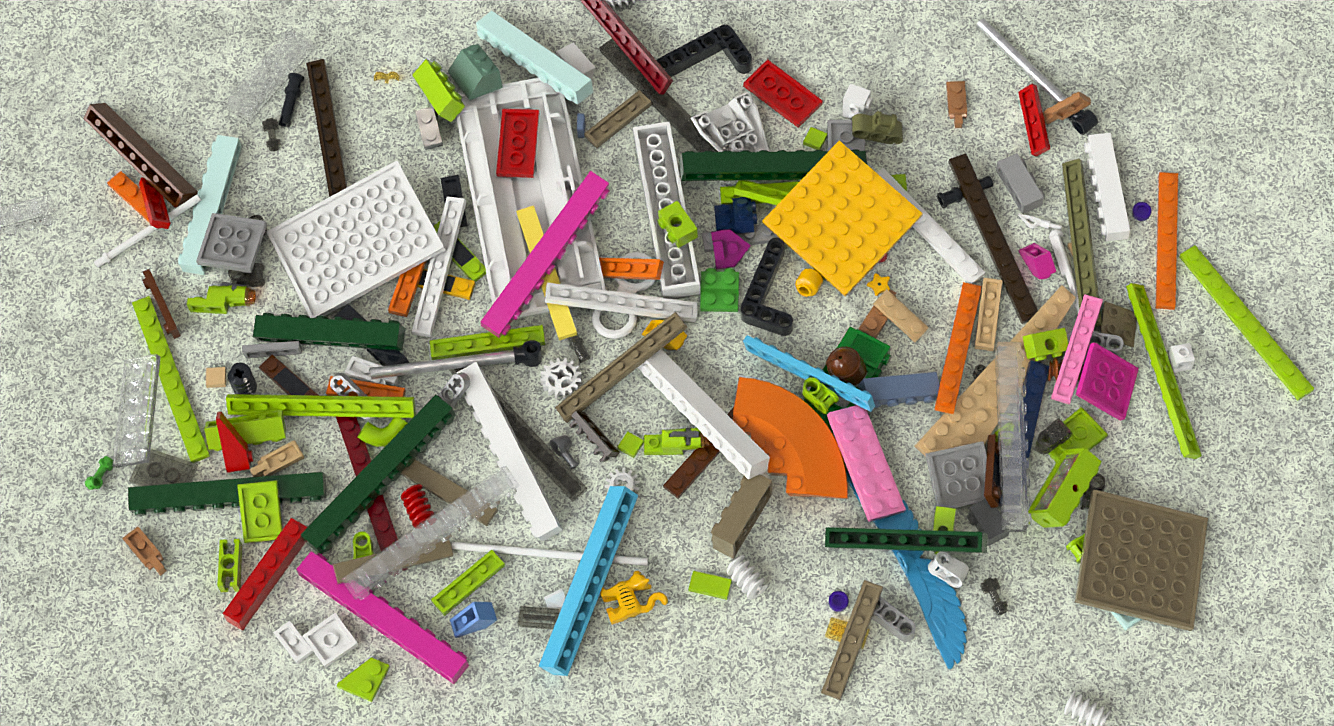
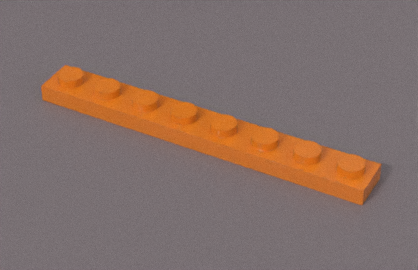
(1166, 241)
(958, 348)

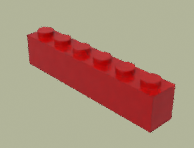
(265, 575)

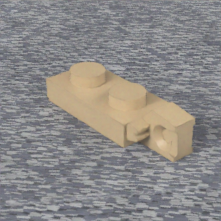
(277, 460)

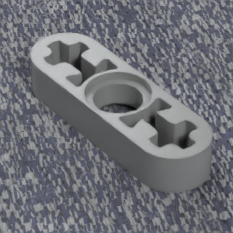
(346, 382)
(457, 391)

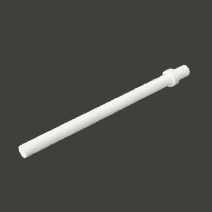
(145, 232)

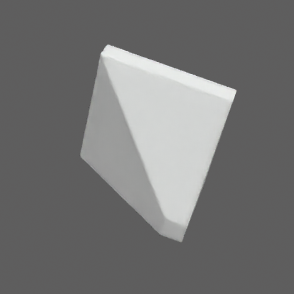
(555, 600)

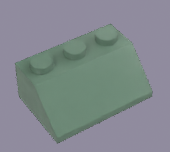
(475, 72)

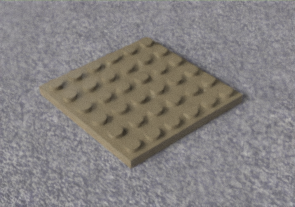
(1141, 560)

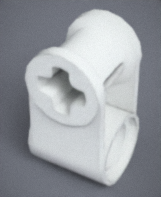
(950, 569)

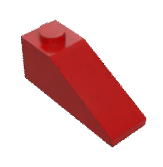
(234, 448)

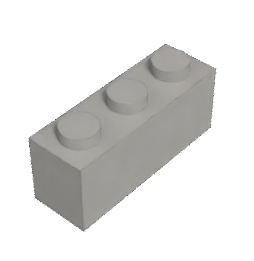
(1020, 183)

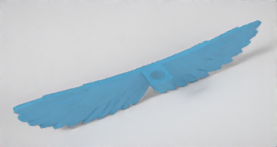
(934, 595)

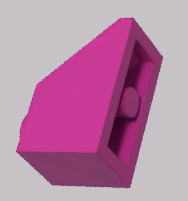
(1038, 261)

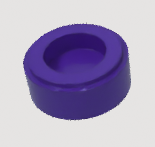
(1141, 211)
(838, 601)

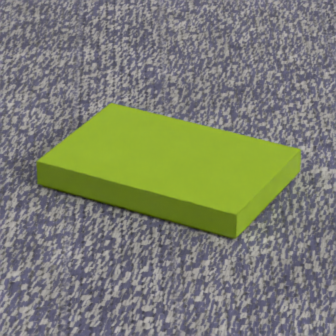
(1085, 430)
(260, 511)

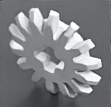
(623, 477)

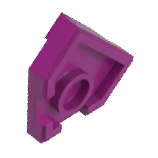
(728, 248)

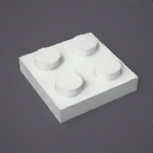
(330, 640)

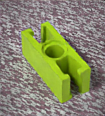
(224, 560)

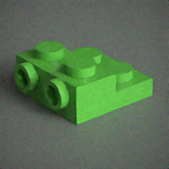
(719, 290)

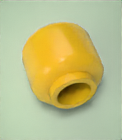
(808, 282)

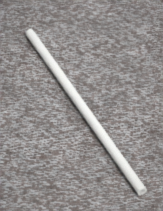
(541, 552)

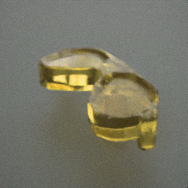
(391, 75)

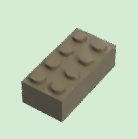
(741, 514)

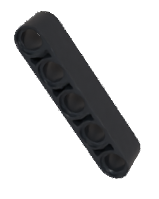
(386, 357)

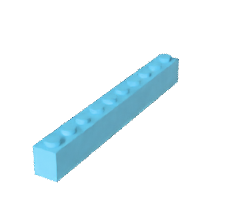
(588, 581)

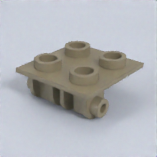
(1119, 322)

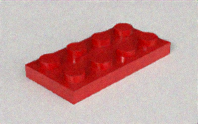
(783, 93)
(517, 143)

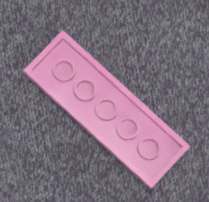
(866, 463)

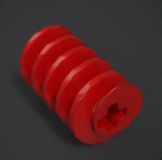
(416, 505)

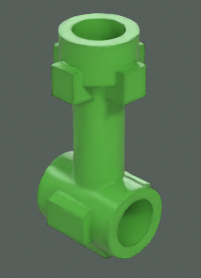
(96, 481)

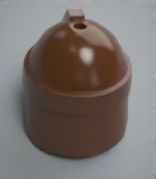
(849, 368)

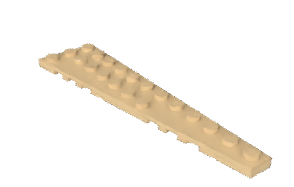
(977, 406)

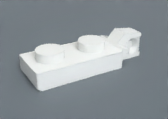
(360, 369)

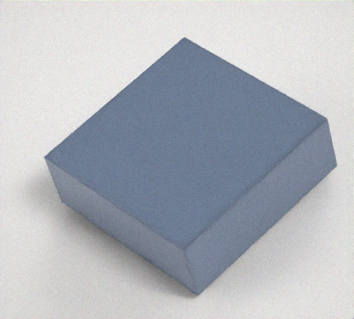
(581, 125)

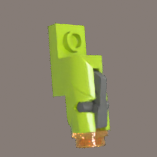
(221, 297)
(674, 441)

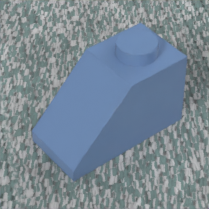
(473, 618)

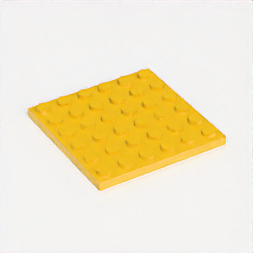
(842, 218)

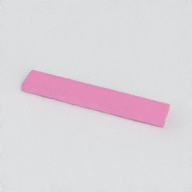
(1077, 349)

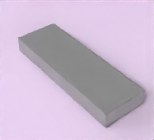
(268, 349)

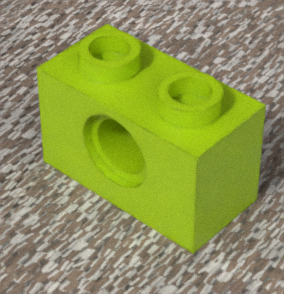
(673, 215)
(1036, 348)

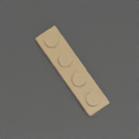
(988, 314)

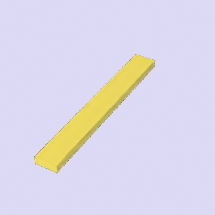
(559, 313)

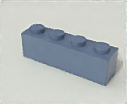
(902, 389)

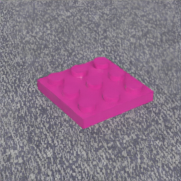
(1107, 381)

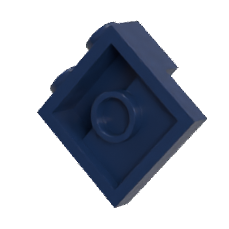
(738, 217)

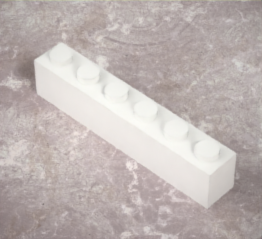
(1107, 186)

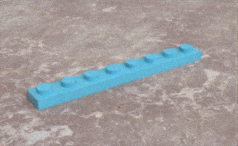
(805, 371)

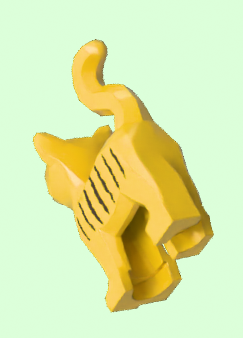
(628, 603)

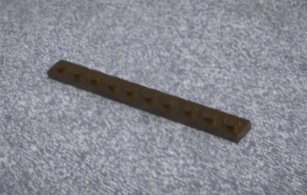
(326, 126)
(993, 237)

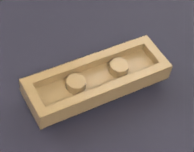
(900, 315)

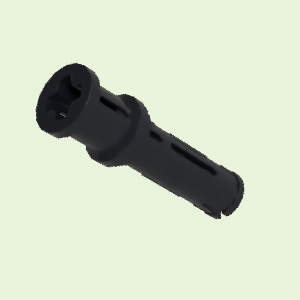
(292, 92)
(956, 195)

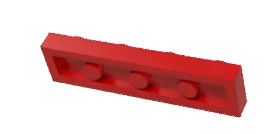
(1034, 120)
(154, 205)

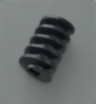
(242, 379)

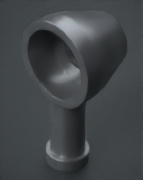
(564, 444)

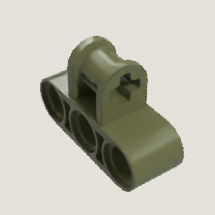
(878, 128)

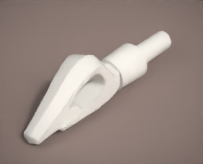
(1038, 222)

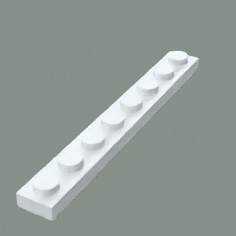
(939, 239)
(439, 268)
(619, 302)

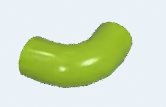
(381, 436)

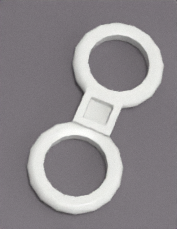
(624, 287)

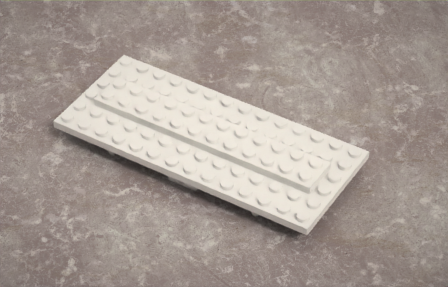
(498, 198)

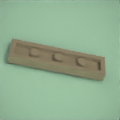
(617, 119)

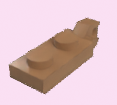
(956, 102)
(1066, 107)
(874, 321)
(145, 550)

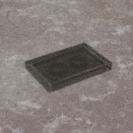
(163, 470)

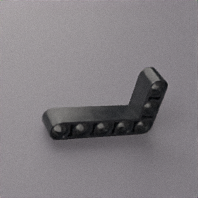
(704, 51)
(762, 289)

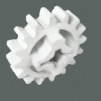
(562, 385)

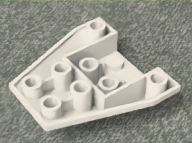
(733, 126)

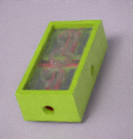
(1064, 487)

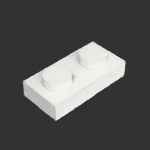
(293, 642)

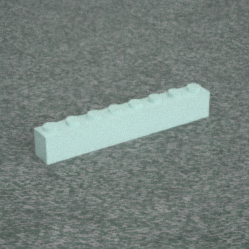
(534, 57)
(213, 199)

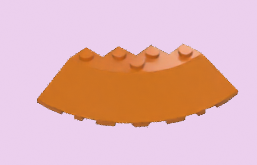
(792, 438)

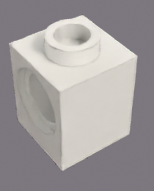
(1181, 357)

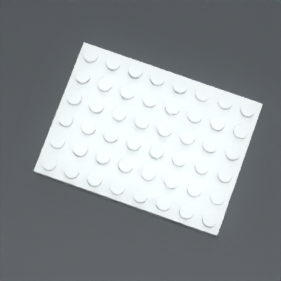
(355, 241)

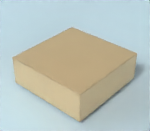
(215, 377)

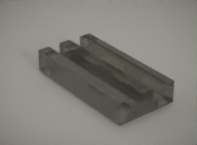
(521, 623)

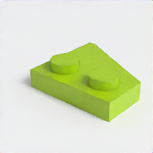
(365, 679)

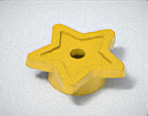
(874, 284)

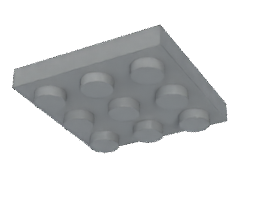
(231, 242)
(958, 475)

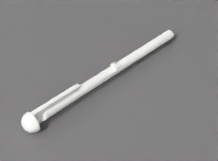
(1062, 259)

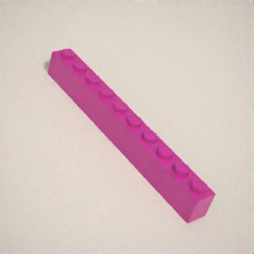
(544, 255)
(386, 620)

